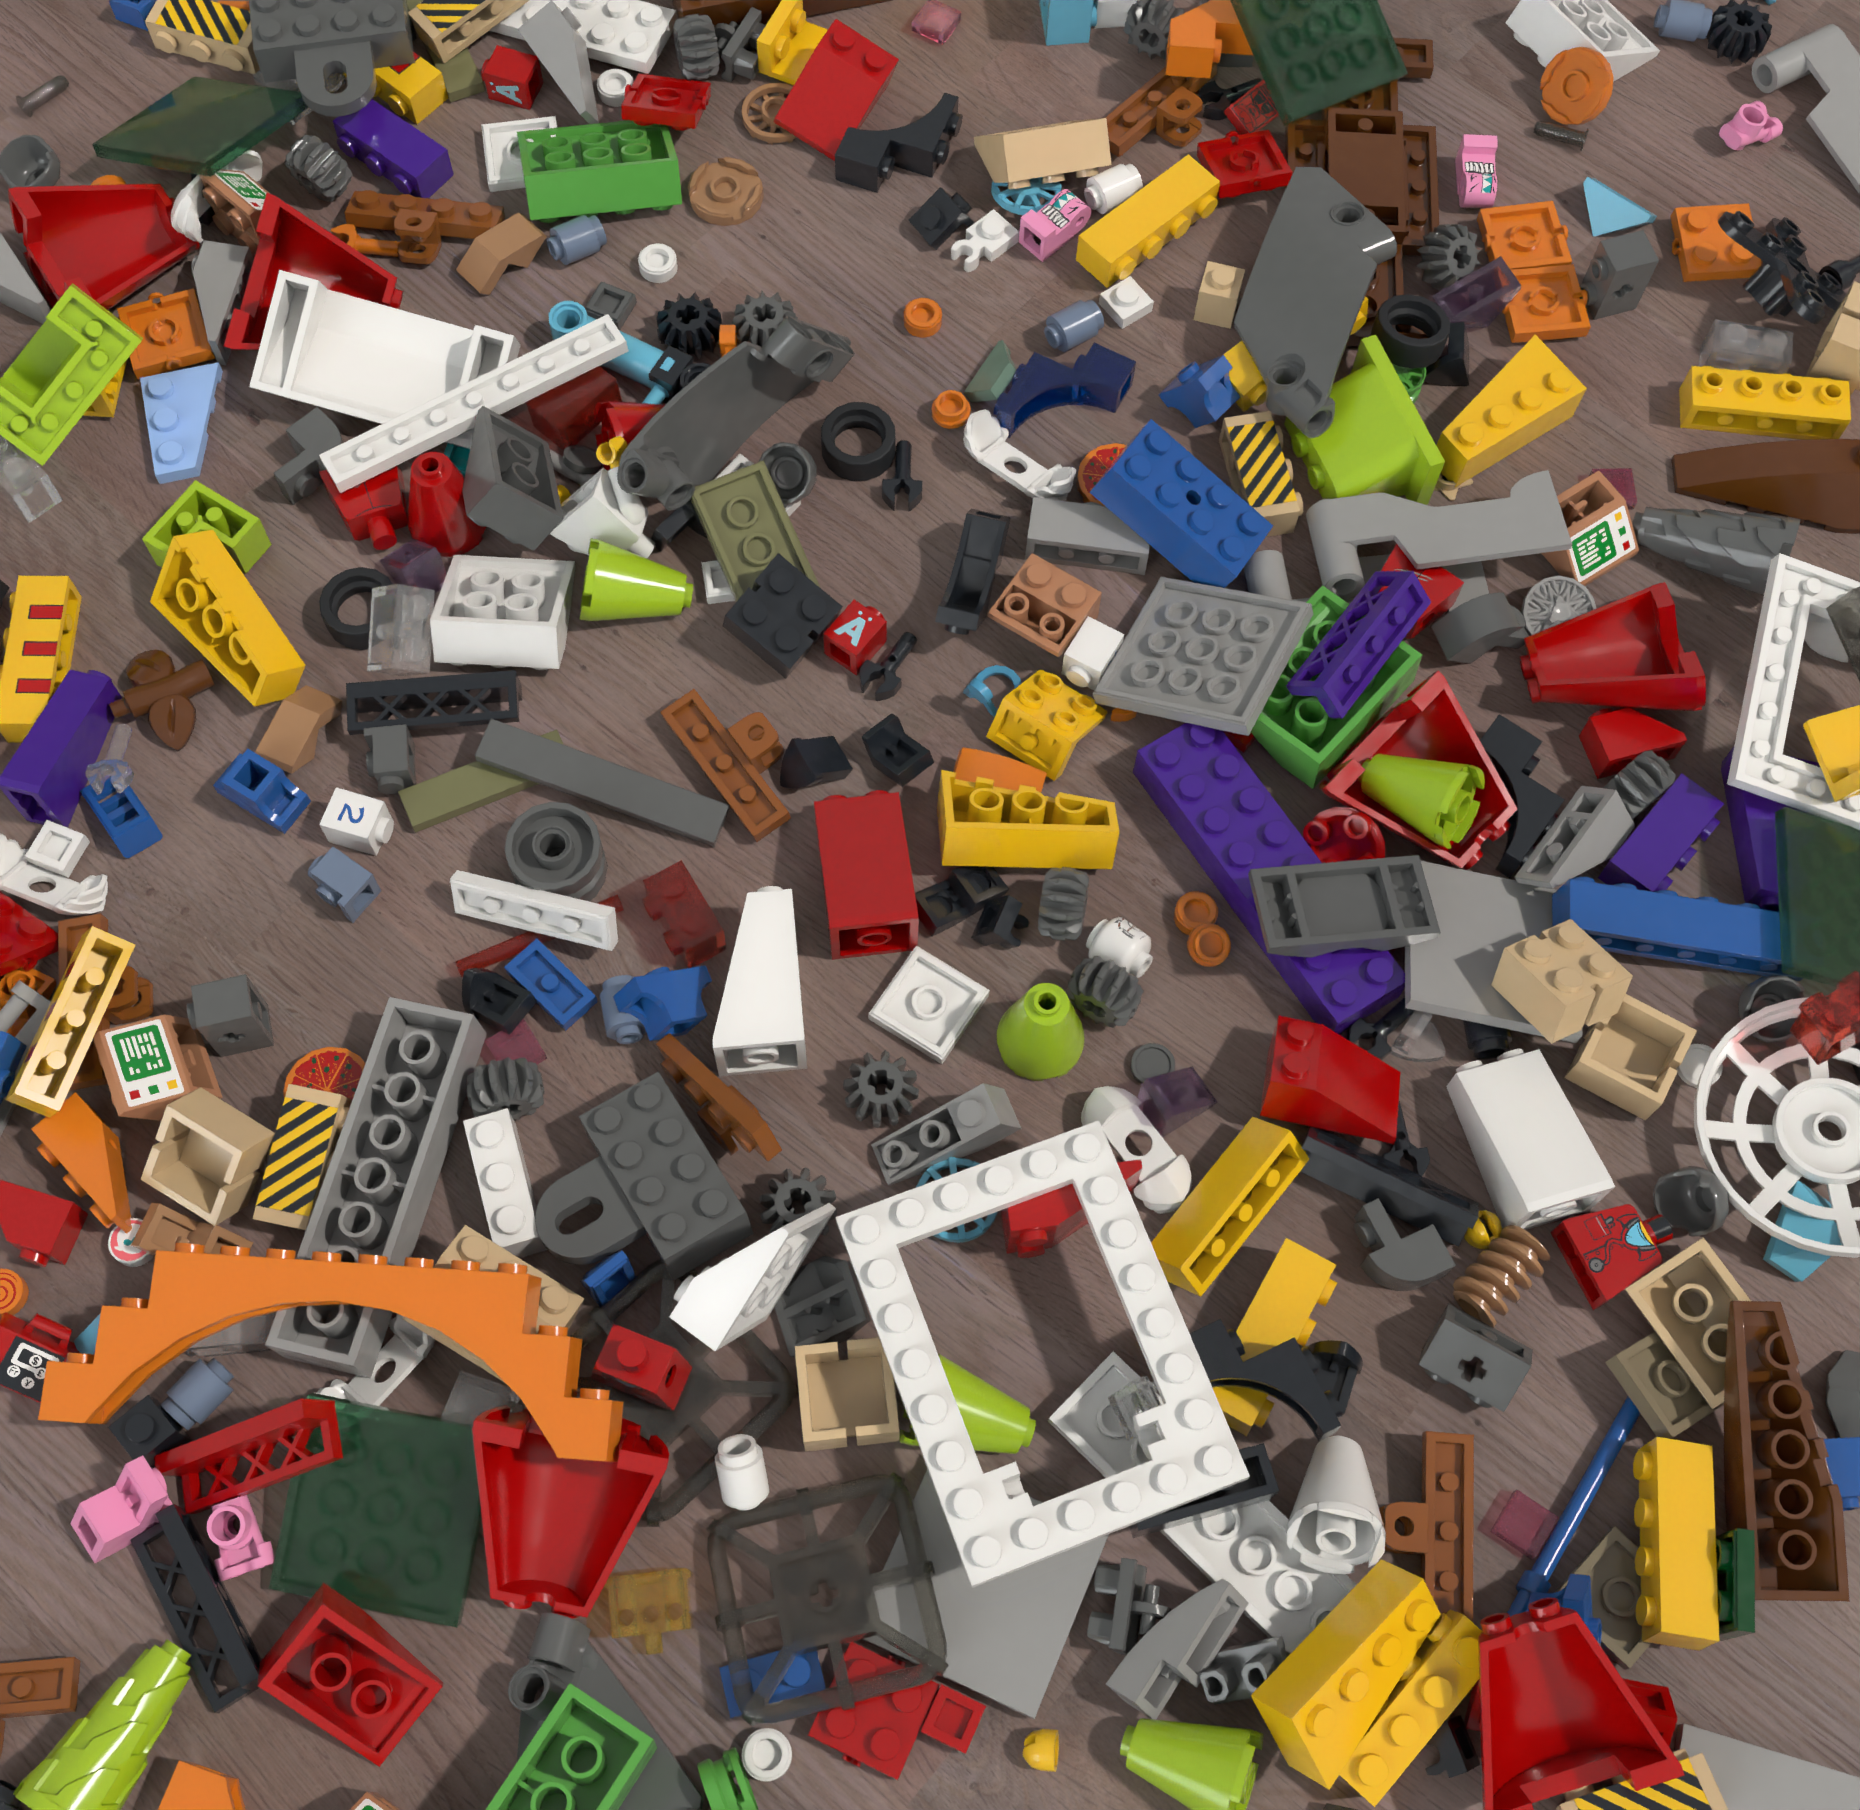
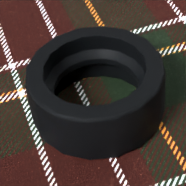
(1416, 312)
(858, 416)
(337, 591)

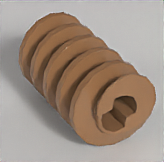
(1498, 1272)

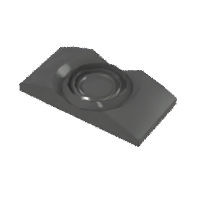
(1343, 906)

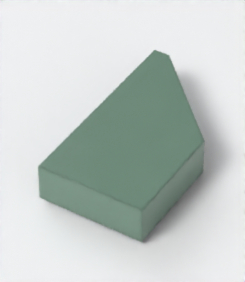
(992, 376)

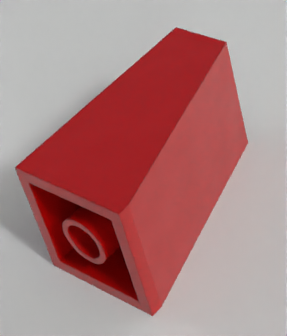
(866, 875)

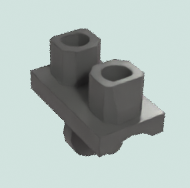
(736, 45)
(1127, 1584)
(1241, 1669)

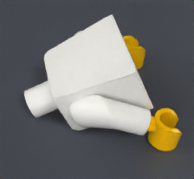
(604, 509)

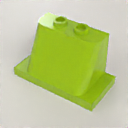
(62, 373)
(1374, 436)

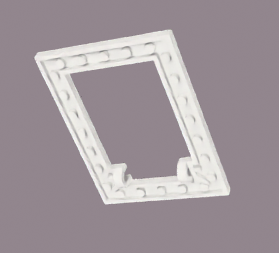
(1758, 757)
(990, 1511)

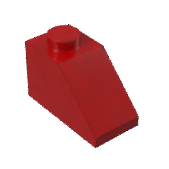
(1619, 736)
(39, 1223)

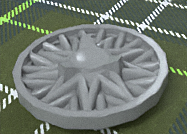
(1554, 602)

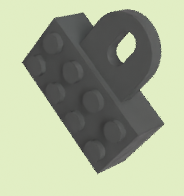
(330, 37)
(650, 1182)

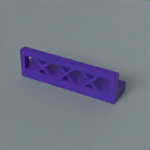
(1366, 642)

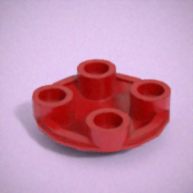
(1344, 836)

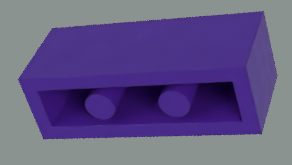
(394, 150)
(1664, 838)

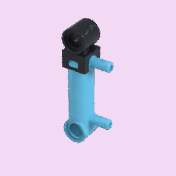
(660, 370)

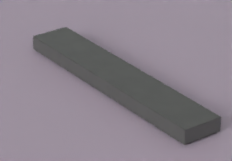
(602, 782)

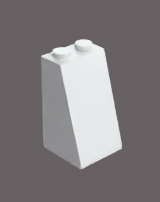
(762, 1000)
(1527, 1140)

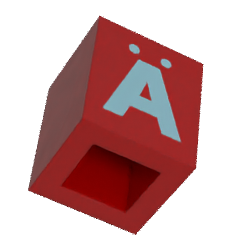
(512, 77)
(855, 636)

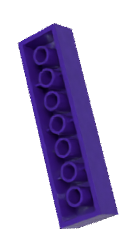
(1238, 827)

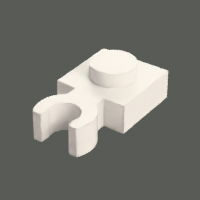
(987, 238)

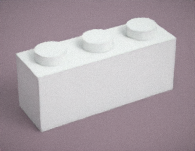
(504, 1182)

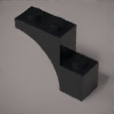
(870, 155)
(973, 572)
(1513, 757)
(1280, 1372)

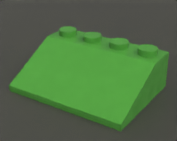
(599, 169)
(1297, 726)

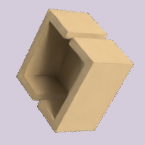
(1841, 343)
(1561, 980)
(1628, 1054)
(212, 1162)
(846, 1395)

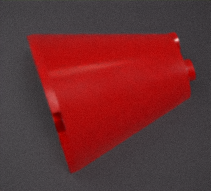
(97, 238)
(306, 249)
(1617, 658)
(1428, 728)
(557, 1521)
(1558, 1712)

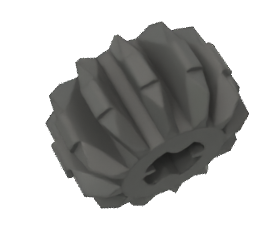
(1149, 25)
(696, 47)
(318, 168)
(1448, 255)
(760, 317)
(1642, 782)
(1063, 903)
(1104, 991)
(506, 1085)
(897, 1094)
(782, 1196)

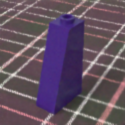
(53, 758)
(1755, 840)

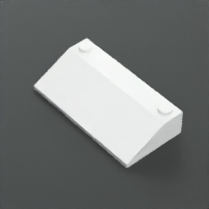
(367, 354)

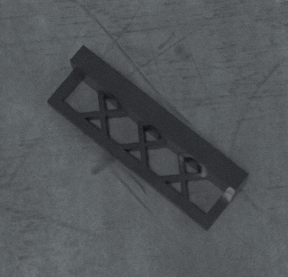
(432, 693)
(1398, 1189)
(210, 1596)

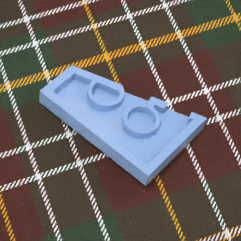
(178, 419)

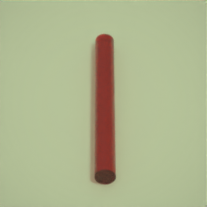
(516, 944)

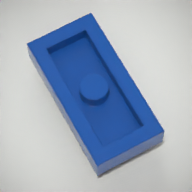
(551, 984)
(800, 1679)

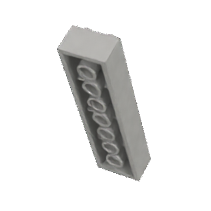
(383, 1173)

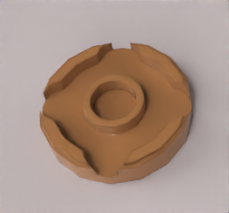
(725, 191)

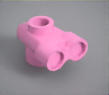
(1750, 126)
(240, 1550)

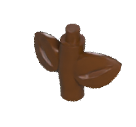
(163, 695)

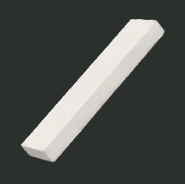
(534, 910)

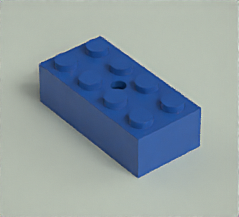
(1181, 508)

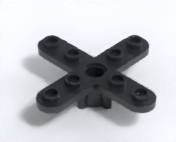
(1784, 276)

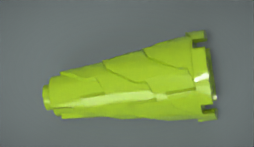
(109, 1747)

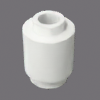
(1112, 187)
(741, 1472)

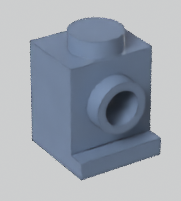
(343, 883)

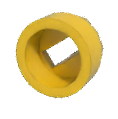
(1478, 1235)
(1042, 1749)

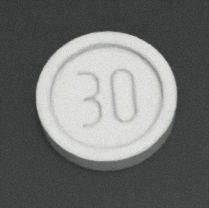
(1694, 1063)

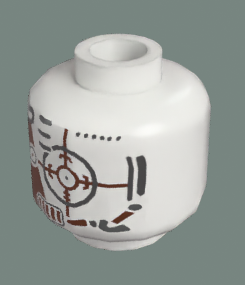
(1122, 943)

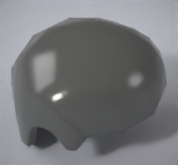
(29, 163)
(791, 471)
(1766, 992)
(1692, 1200)

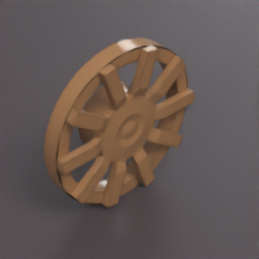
(769, 110)

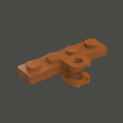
(1158, 104)
(421, 220)
(732, 759)
(119, 1008)
(726, 1109)
(1442, 1523)
(37, 1688)

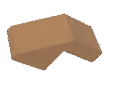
(509, 242)
(294, 729)
(165, 1227)

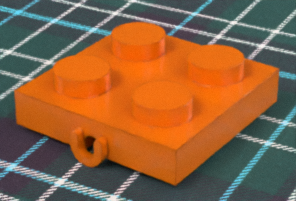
(1525, 235)
(1706, 249)
(1547, 305)
(170, 332)

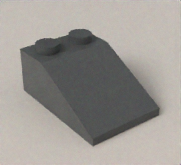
(511, 481)

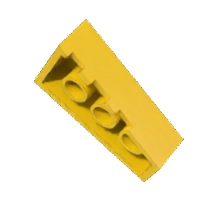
(1511, 411)
(225, 619)
(1022, 827)
(1345, 1671)

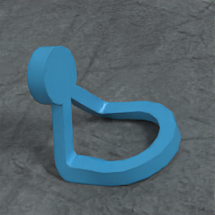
(982, 693)

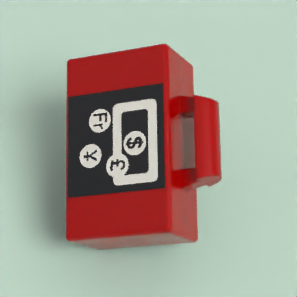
(27, 1348)

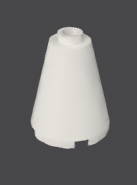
(1337, 1511)

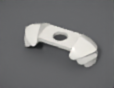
(190, 204)
(987, 446)
(67, 896)
(1164, 1176)
(405, 1348)

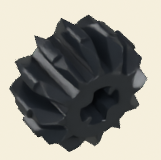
(1738, 31)
(689, 325)

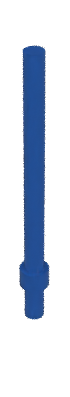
(1537, 1578)

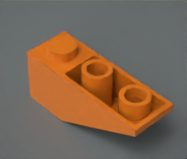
(91, 1156)

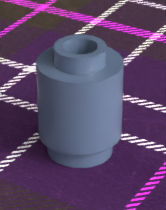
(1683, 20)
(576, 239)
(1073, 325)
(619, 1026)
(198, 1392)

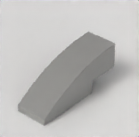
(1177, 1648)

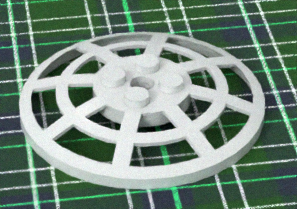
(1792, 1132)

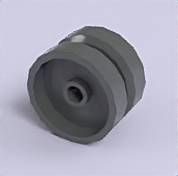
(557, 851)

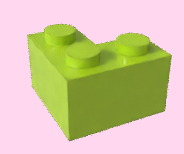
(206, 510)

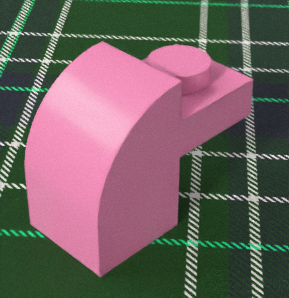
(121, 1512)

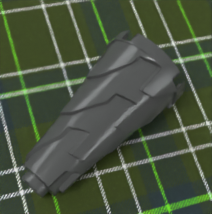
(1718, 541)

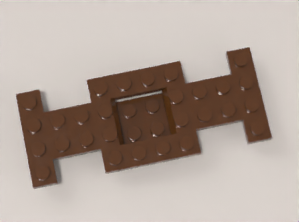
(1381, 165)

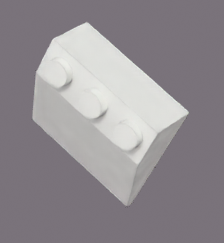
(1595, 24)
(503, 612)
(746, 1286)

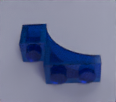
(1042, 384)

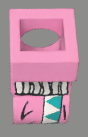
(1476, 171)
(1053, 224)

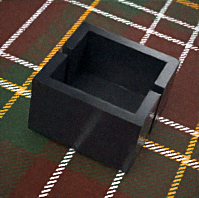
(781, 614)

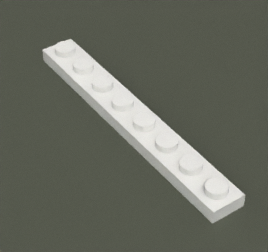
(458, 409)

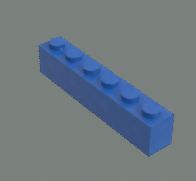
(1673, 926)

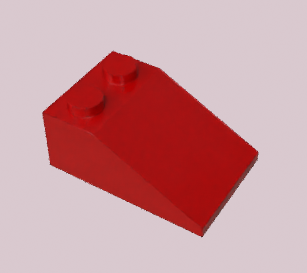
(836, 88)
(1329, 1082)
(1051, 1216)
(348, 1675)

